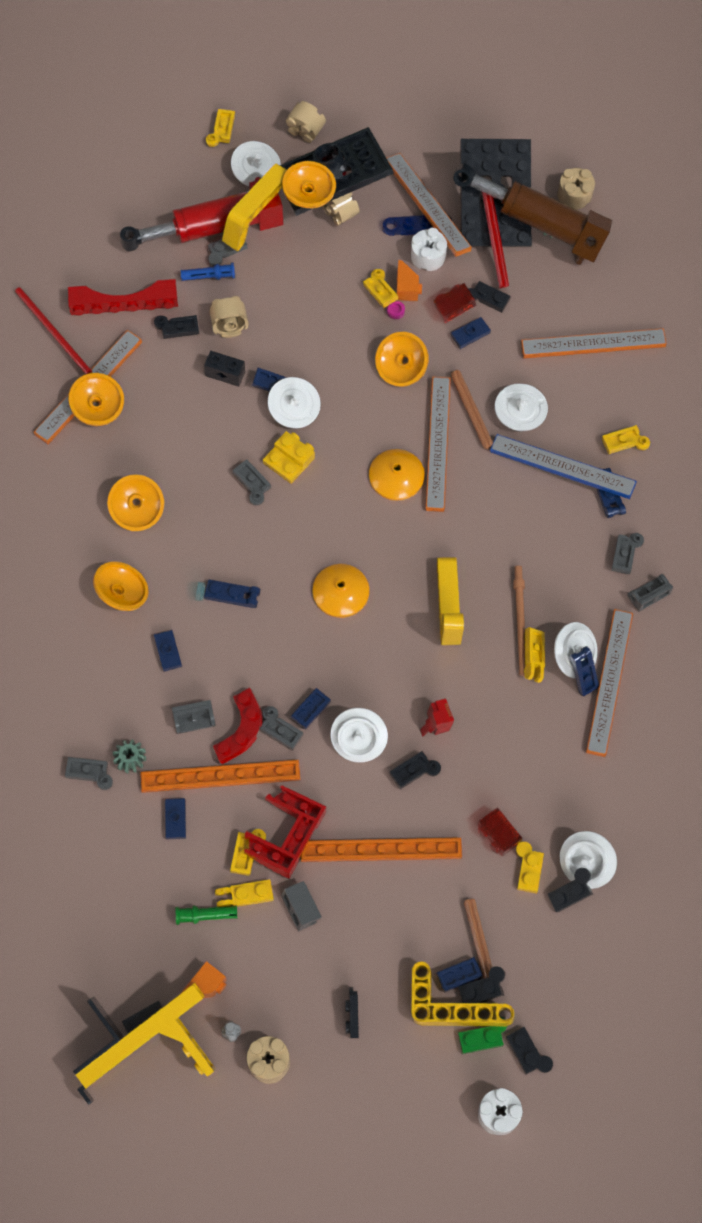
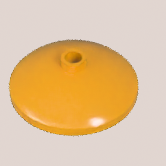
(309, 177)
(391, 355)
(100, 389)
(393, 483)
(135, 516)
(120, 586)
(337, 600)

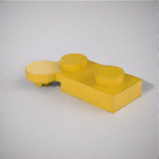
(222, 129)
(380, 289)
(625, 439)
(241, 862)
(530, 868)

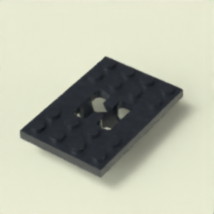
(361, 157)
(494, 160)

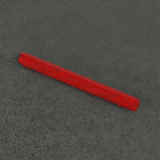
(495, 240)

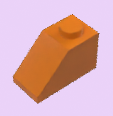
(407, 283)
(208, 980)

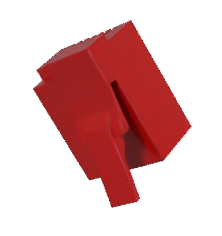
(439, 718)

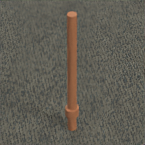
(519, 585)

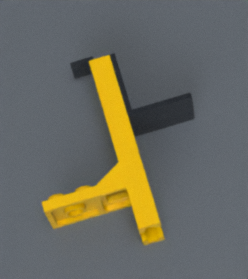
(164, 1021)

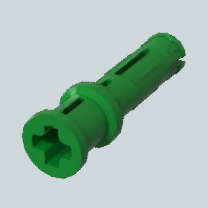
(197, 914)

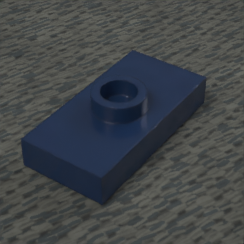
(470, 332)
(266, 379)
(167, 650)
(310, 708)
(175, 818)
(459, 974)

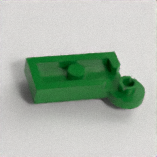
(481, 1038)

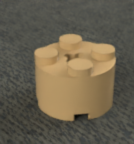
(305, 121)
(576, 187)
(342, 208)
(228, 316)
(257, 1055)

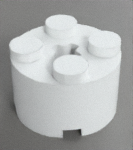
(428, 249)
(512, 1113)

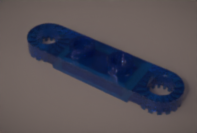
(407, 225)

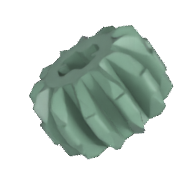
(123, 751)

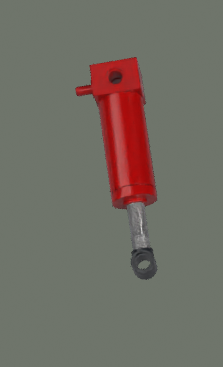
(203, 220)

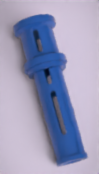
(216, 272)

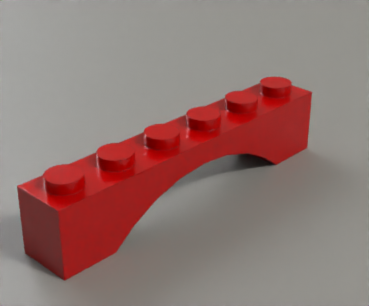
(87, 301)

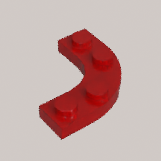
(246, 733)

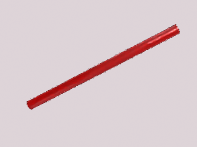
(54, 332)

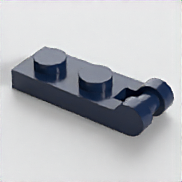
(610, 499)
(232, 593)
(584, 671)

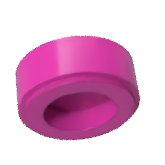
(396, 310)

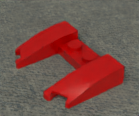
(308, 816)

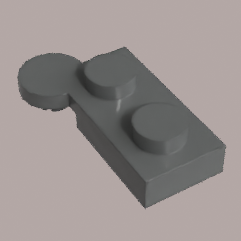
(221, 250)
(253, 481)
(625, 552)
(280, 729)
(90, 771)

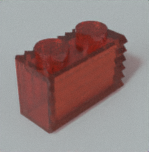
(454, 302)
(499, 832)

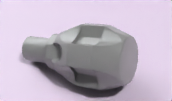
(231, 1031)

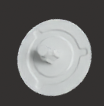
(252, 161)
(294, 402)
(521, 407)
(571, 640)
(359, 735)
(592, 852)

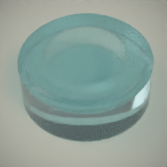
(200, 591)

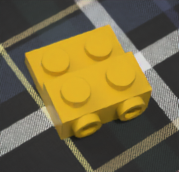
(289, 456)

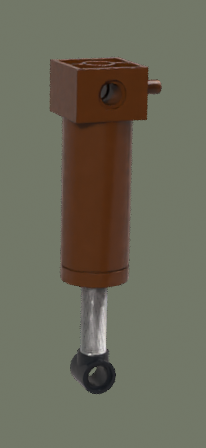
(545, 214)

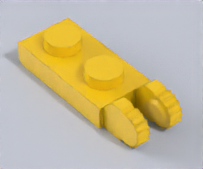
(534, 654)
(246, 894)

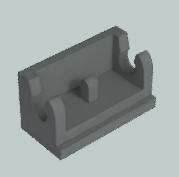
(650, 592)
(193, 716)
(300, 905)

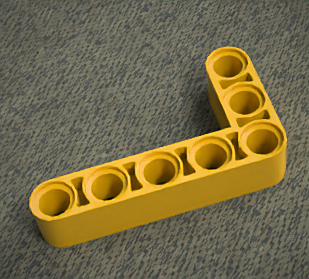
(251, 205)
(448, 594)
(452, 1008)

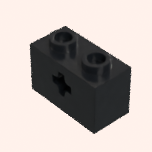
(224, 368)

